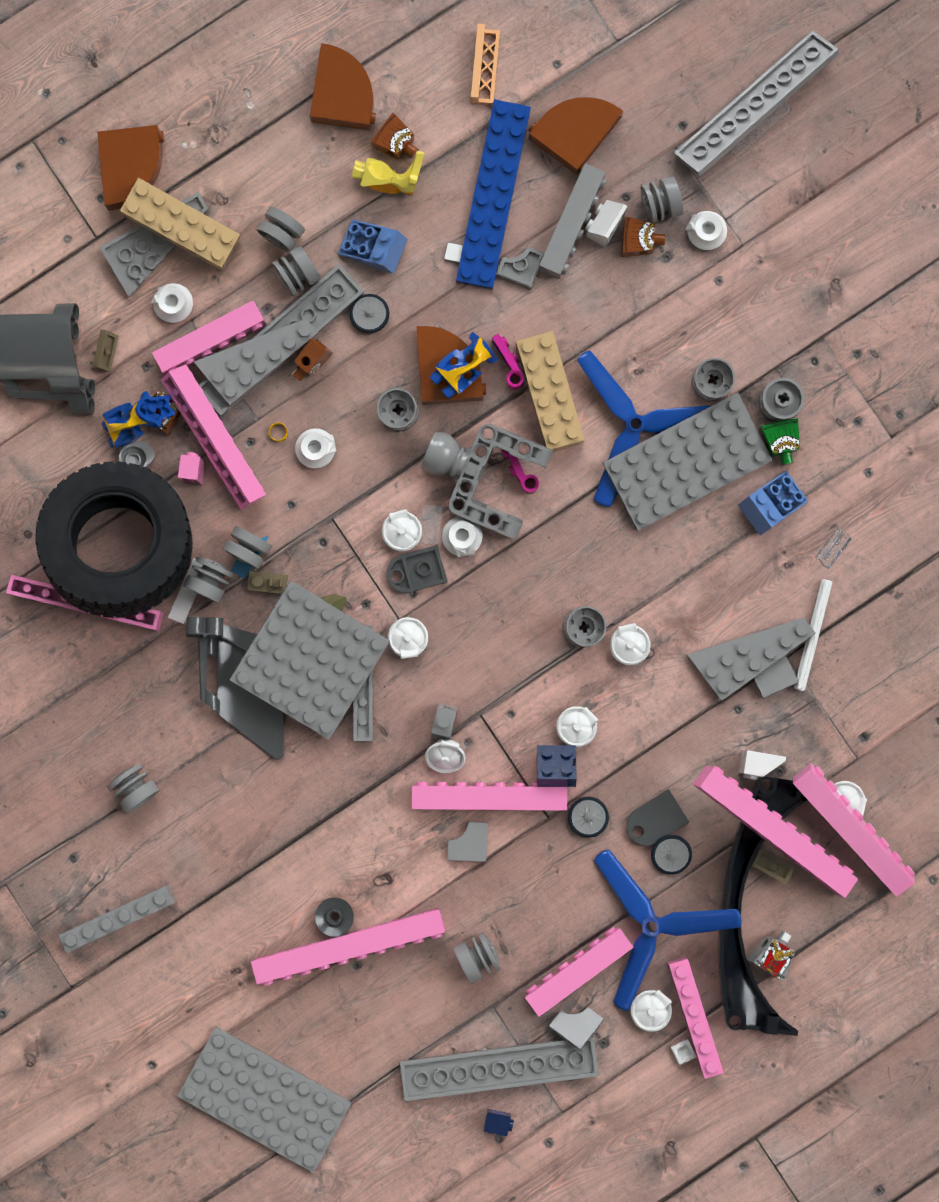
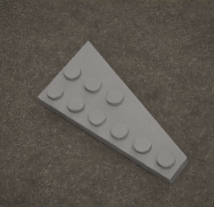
(140, 251)
(247, 364)
(740, 660)

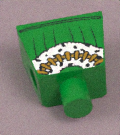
(782, 439)

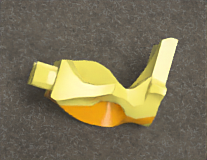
(382, 178)

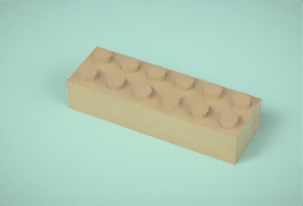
(180, 224)
(549, 391)

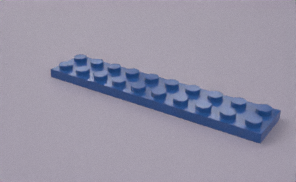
(493, 194)

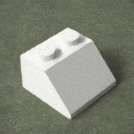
(606, 222)
(758, 764)

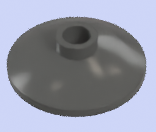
(334, 927)

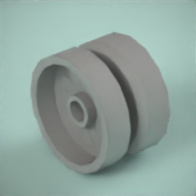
(280, 229)
(783, 389)
(247, 547)

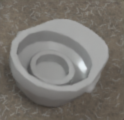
(137, 453)

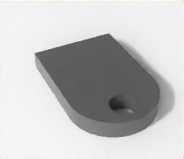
(418, 570)
(657, 818)

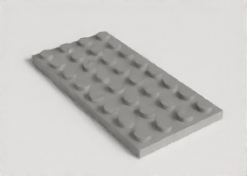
(687, 461)
(264, 1099)

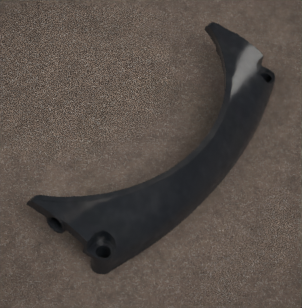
(738, 986)

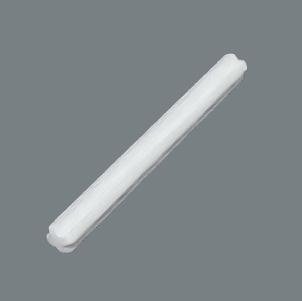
(811, 643)

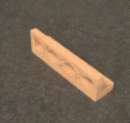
(478, 61)

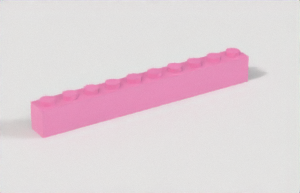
(775, 831)
(348, 946)

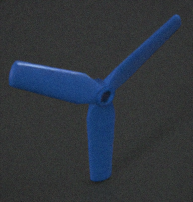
(622, 407)
(641, 910)

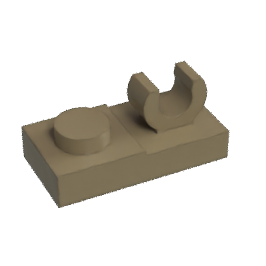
(105, 350)
(267, 582)
(773, 866)

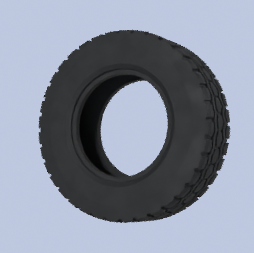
(106, 488)

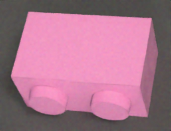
(191, 469)

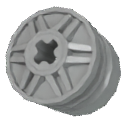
(665, 198)
(296, 270)
(717, 369)
(390, 401)
(208, 579)
(589, 616)
(133, 788)
(477, 958)

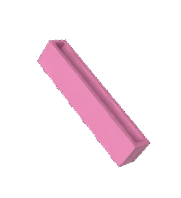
(210, 338)
(578, 971)
(695, 1017)

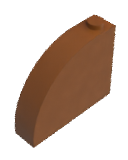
(342, 91)
(575, 130)
(125, 158)
(433, 346)

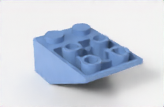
(373, 245)
(772, 503)

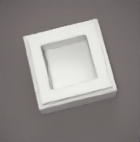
(683, 1051)

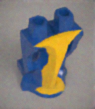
(455, 373)
(126, 428)

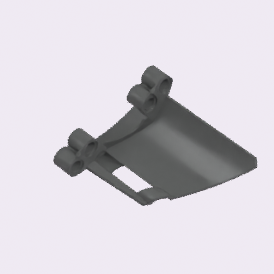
(43, 349)
(239, 707)

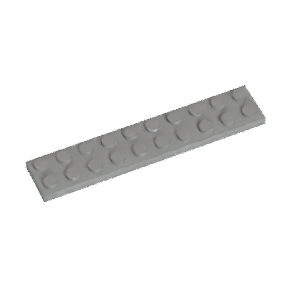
(756, 103)
(318, 305)
(497, 1069)

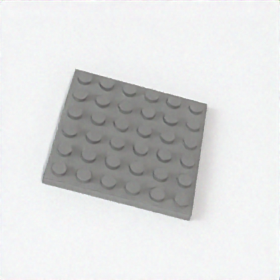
(309, 659)

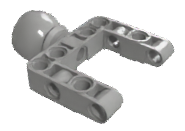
(467, 466)

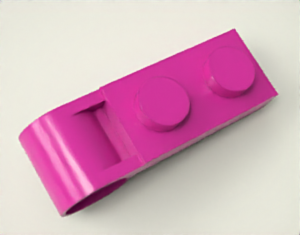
(510, 359)
(516, 470)

